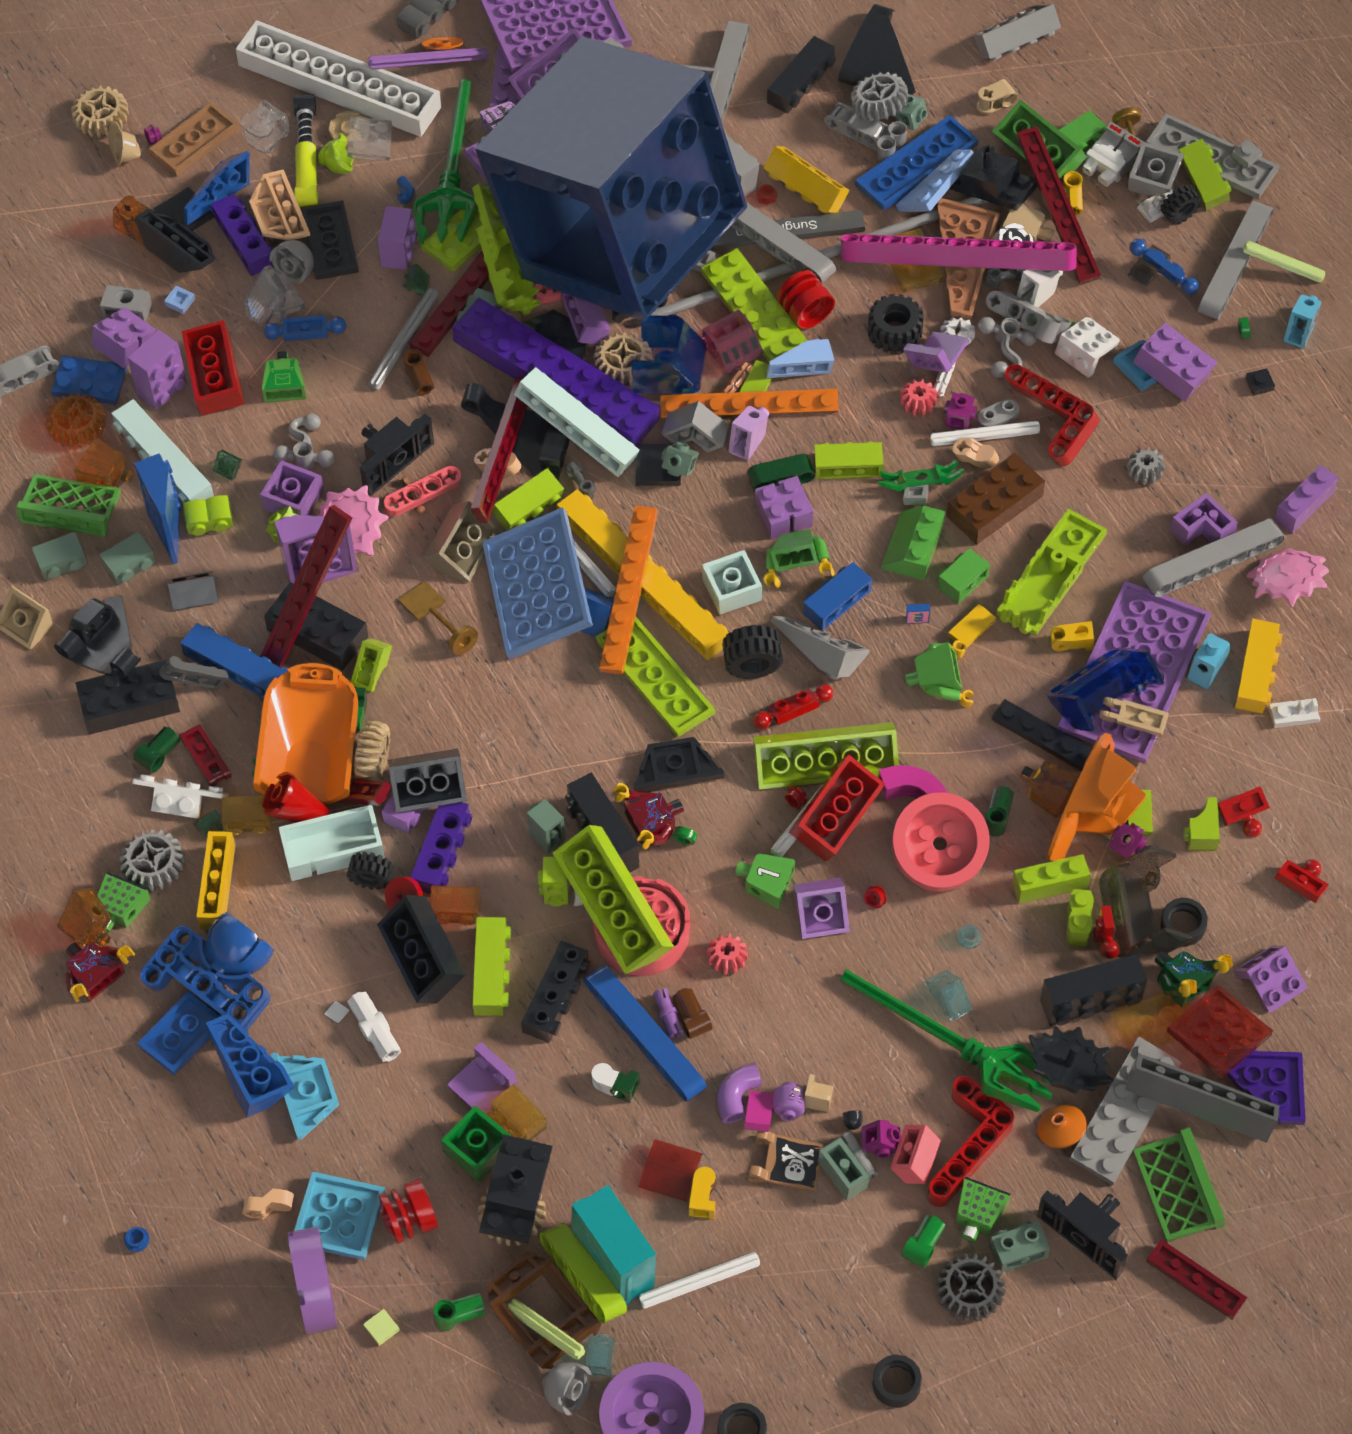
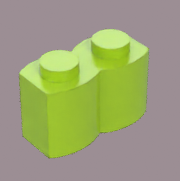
(208, 515)
(1079, 917)

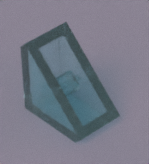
(950, 994)

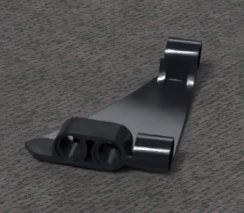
(875, 51)
(538, 441)
(100, 638)

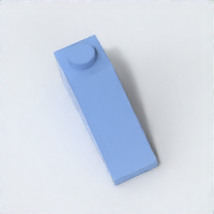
(806, 359)

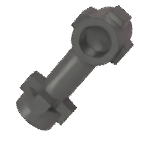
(995, 276)
(586, 486)

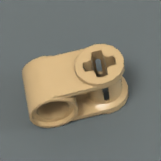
(996, 96)

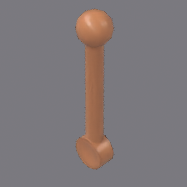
(420, 509)

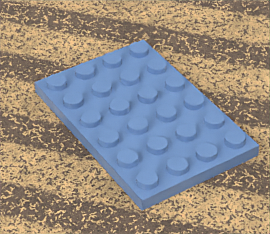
(537, 583)

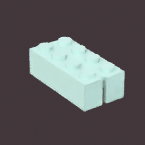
(330, 841)

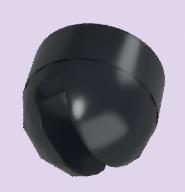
(853, 1119)

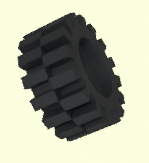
(1181, 204)
(369, 870)

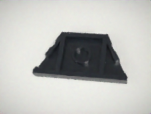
(558, 330)
(675, 764)

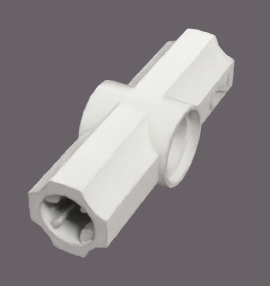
(374, 1026)

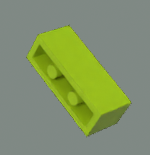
(1205, 174)
(848, 460)
(528, 500)
(1051, 878)

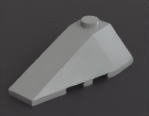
(828, 654)

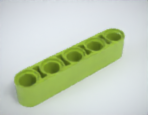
(583, 1273)

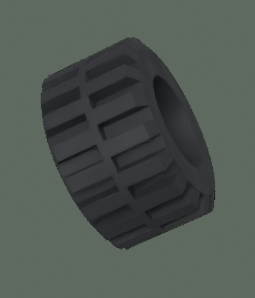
(895, 309)
(752, 651)

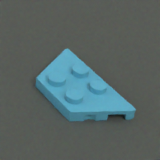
(312, 1092)

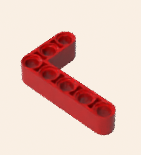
(1058, 405)
(974, 1144)

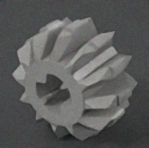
(1145, 466)

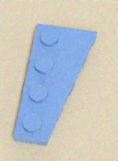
(936, 184)

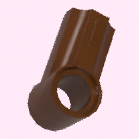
(418, 372)
(694, 1019)

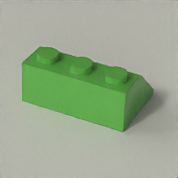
(914, 542)

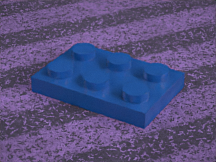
(92, 377)
(178, 1033)

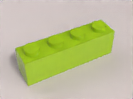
(489, 967)

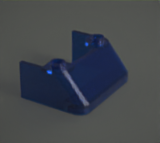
(674, 370)
(1107, 676)

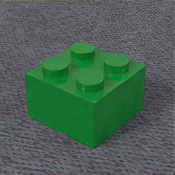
(474, 1143)

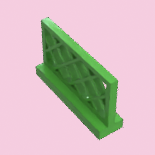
(65, 517)
(1200, 1178)

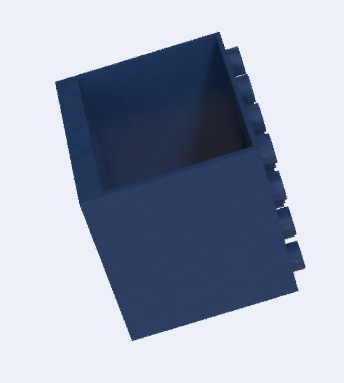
(613, 176)

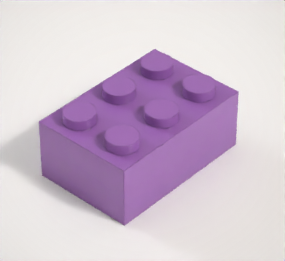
(1175, 362)
(157, 369)

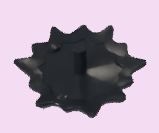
(1070, 1061)

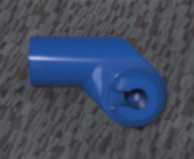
(407, 190)

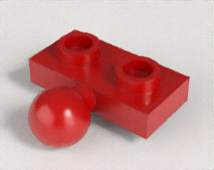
(1244, 807)
(1304, 879)
(1104, 933)

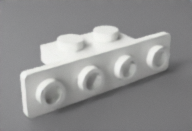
(178, 799)

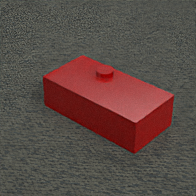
(212, 367)
(837, 808)

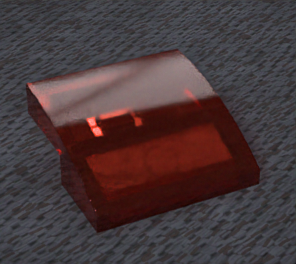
(670, 1170)

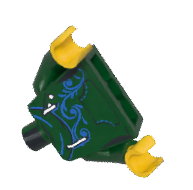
(1187, 976)

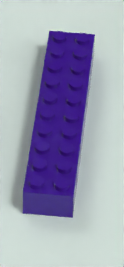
(520, 349)

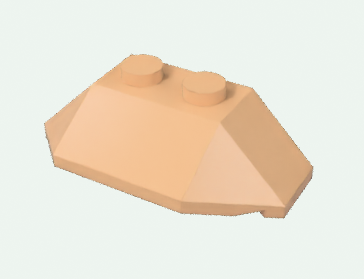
(277, 208)

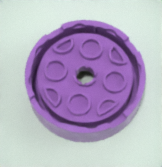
(312, 1280)
(647, 1391)

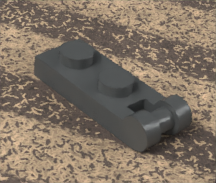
(193, 674)

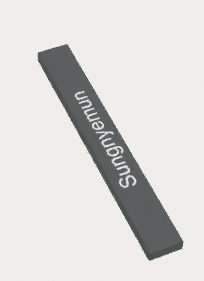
(803, 228)

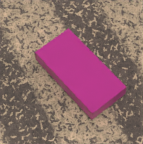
(759, 1111)

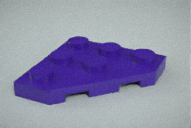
(1276, 1079)

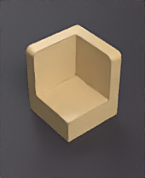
(818, 1095)

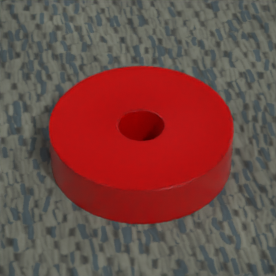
(401, 885)

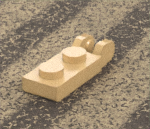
(1135, 716)

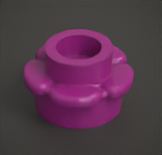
(152, 134)

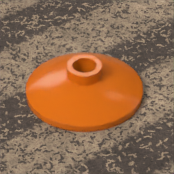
(442, 43)
(1063, 1133)

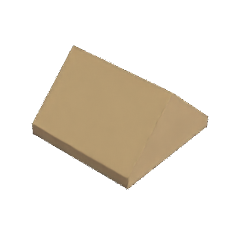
(24, 618)

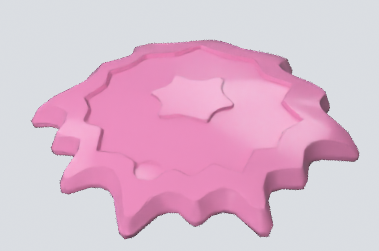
(365, 516)
(1289, 575)

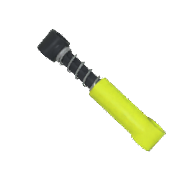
(305, 151)

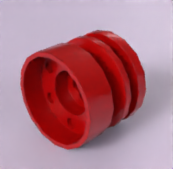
(805, 299)
(408, 1211)

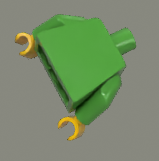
(796, 551)
(939, 673)

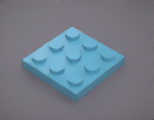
(343, 1212)

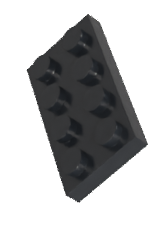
(330, 240)

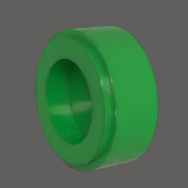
(1244, 328)
(685, 835)

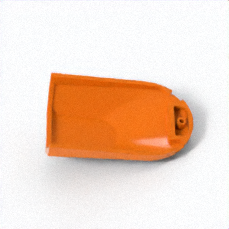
(308, 731)

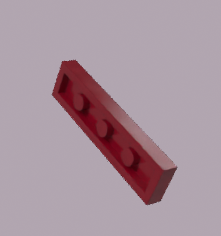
(1196, 1279)

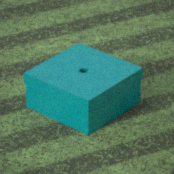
(615, 1243)

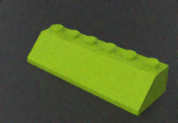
(813, 755)
(613, 899)

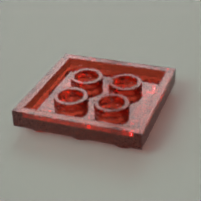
(1219, 1031)

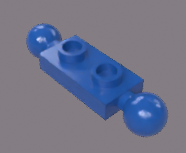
(1171, 271)
(305, 328)

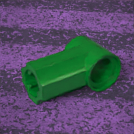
(921, 1246)
(460, 1310)

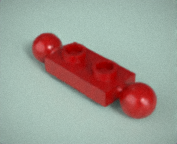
(793, 706)

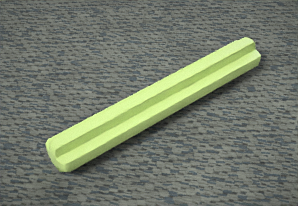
(1284, 261)
(546, 1329)

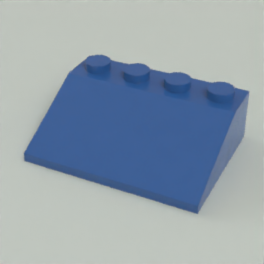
(161, 501)

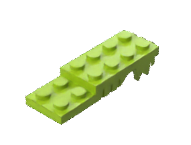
(502, 265)
(1050, 573)

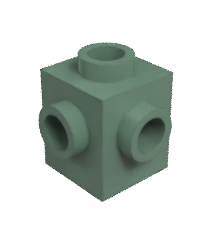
(913, 113)
(679, 459)

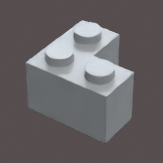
(695, 424)

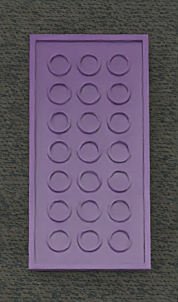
(1170, 634)

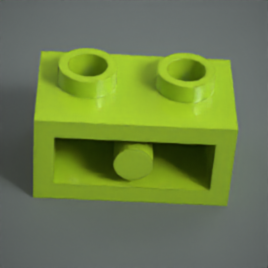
(553, 883)

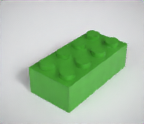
(1063, 151)

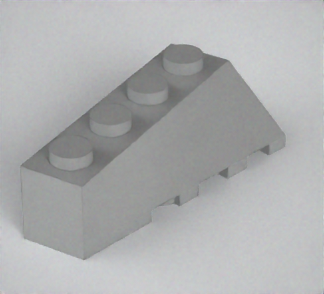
(1030, 25)

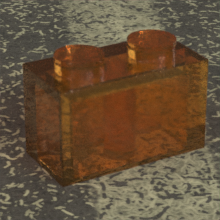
(456, 904)

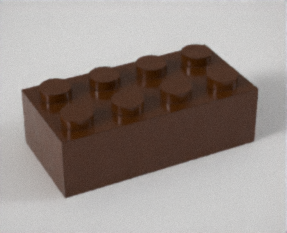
(995, 498)

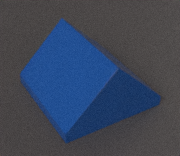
(600, 611)

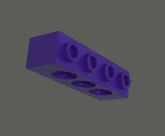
(242, 233)
(430, 855)

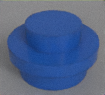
(136, 1239)

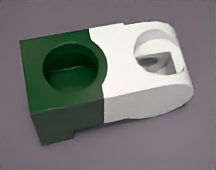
(614, 1082)

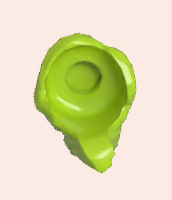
(335, 156)

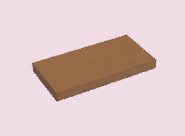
(193, 139)

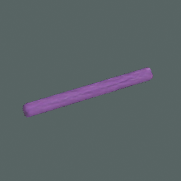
(425, 58)

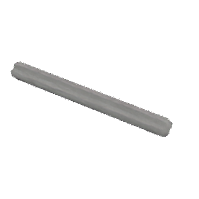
(403, 338)

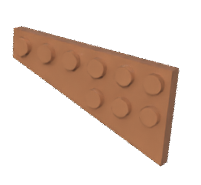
(968, 222)

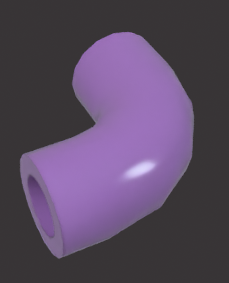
(733, 1088)

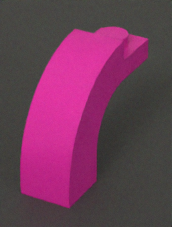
(908, 781)

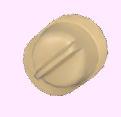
(122, 144)

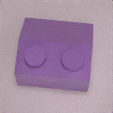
(821, 908)

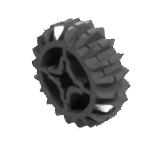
(958, 1272)

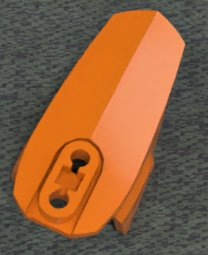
(1099, 799)

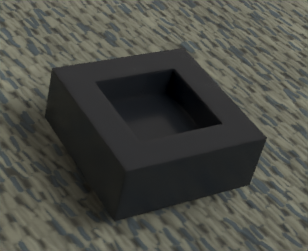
(1260, 382)

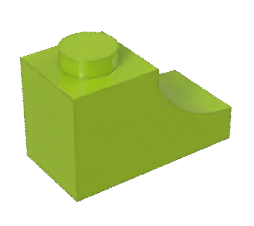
(370, 663)
(1203, 830)

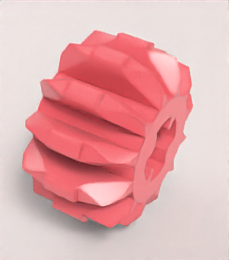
(918, 397)
(736, 956)

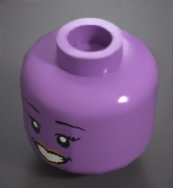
(789, 1101)

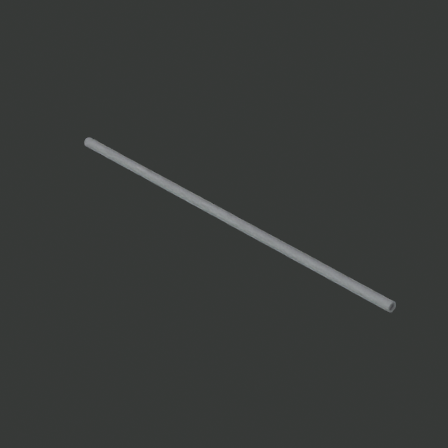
(829, 252)

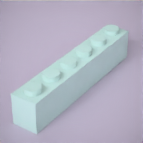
(576, 422)
(149, 440)

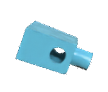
(1305, 311)
(1213, 655)

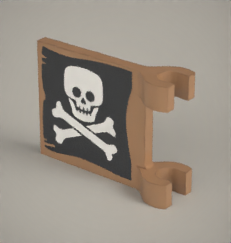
(788, 1162)

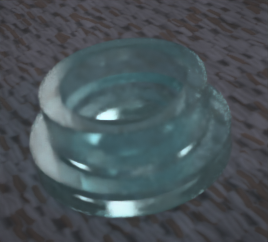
(972, 931)

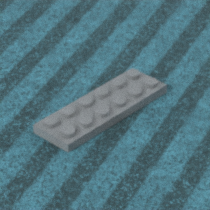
(1253, 181)
(1118, 1120)

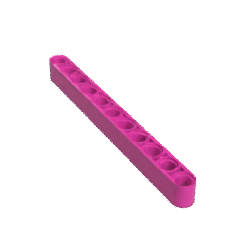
(958, 252)

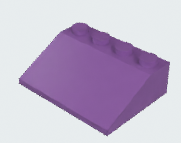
(295, 540)

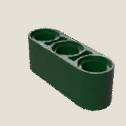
(781, 469)

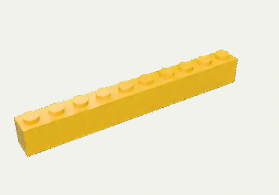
(658, 589)

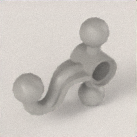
(1027, 338)
(303, 451)

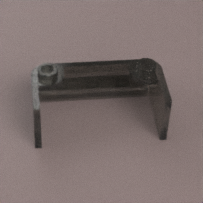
(1127, 892)

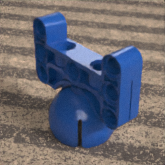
(226, 959)

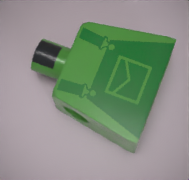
(283, 379)

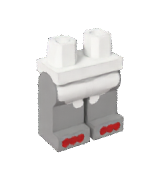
(1112, 154)

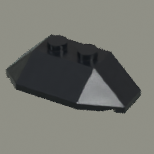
(173, 242)

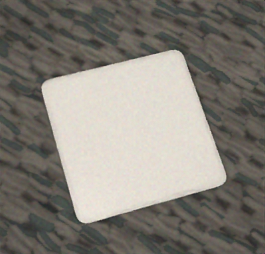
(336, 1012)

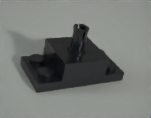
(995, 179)
(393, 449)
(515, 1189)
(1087, 1228)

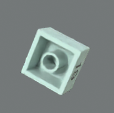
(732, 582)

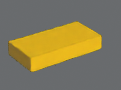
(972, 626)

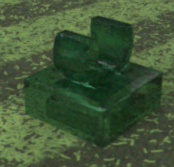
(417, 280)
(227, 464)
(207, 821)

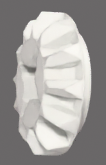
(967, 328)

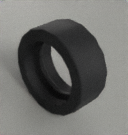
(1186, 905)
(901, 1362)
(742, 1409)

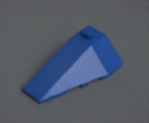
(225, 179)
(252, 1072)

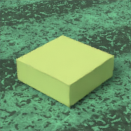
(381, 1327)

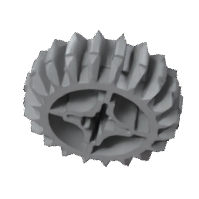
(879, 96)
(162, 849)

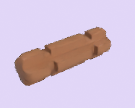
(738, 378)

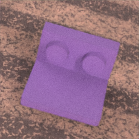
(938, 352)
(1273, 977)
(482, 1079)

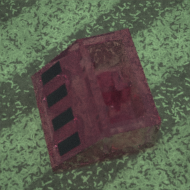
(732, 341)

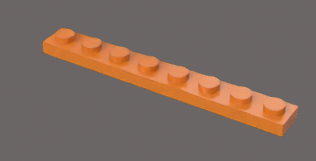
(774, 401)
(628, 590)

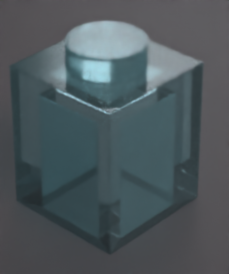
(600, 1354)

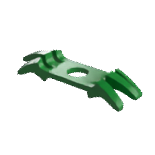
(939, 474)

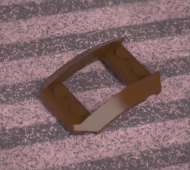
(516, 1278)

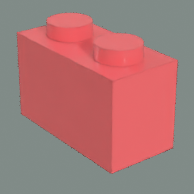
(915, 1154)

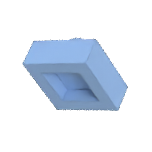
(179, 299)

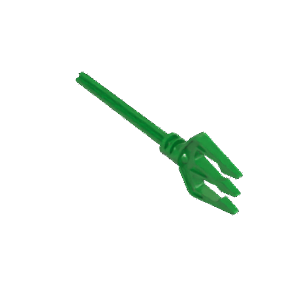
(448, 195)
(992, 1063)

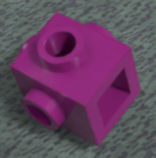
(960, 411)
(1121, 835)
(880, 1138)

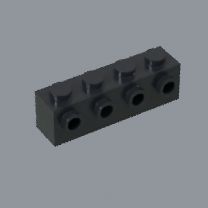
(801, 74)
(555, 992)

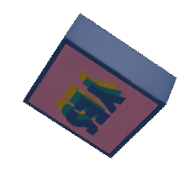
(917, 613)

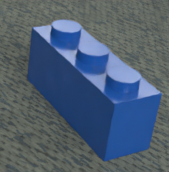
(837, 596)

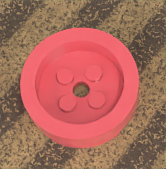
(947, 818)
(673, 916)

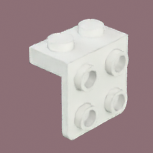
(1084, 345)

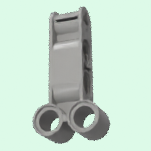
(873, 134)
(1046, 329)
(26, 370)

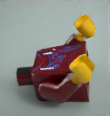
(649, 815)
(94, 968)

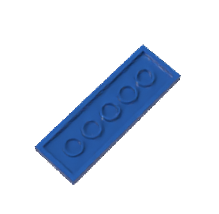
(914, 162)

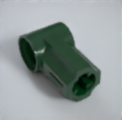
(153, 754)
(999, 810)

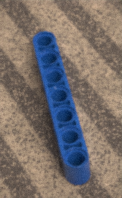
(645, 1033)

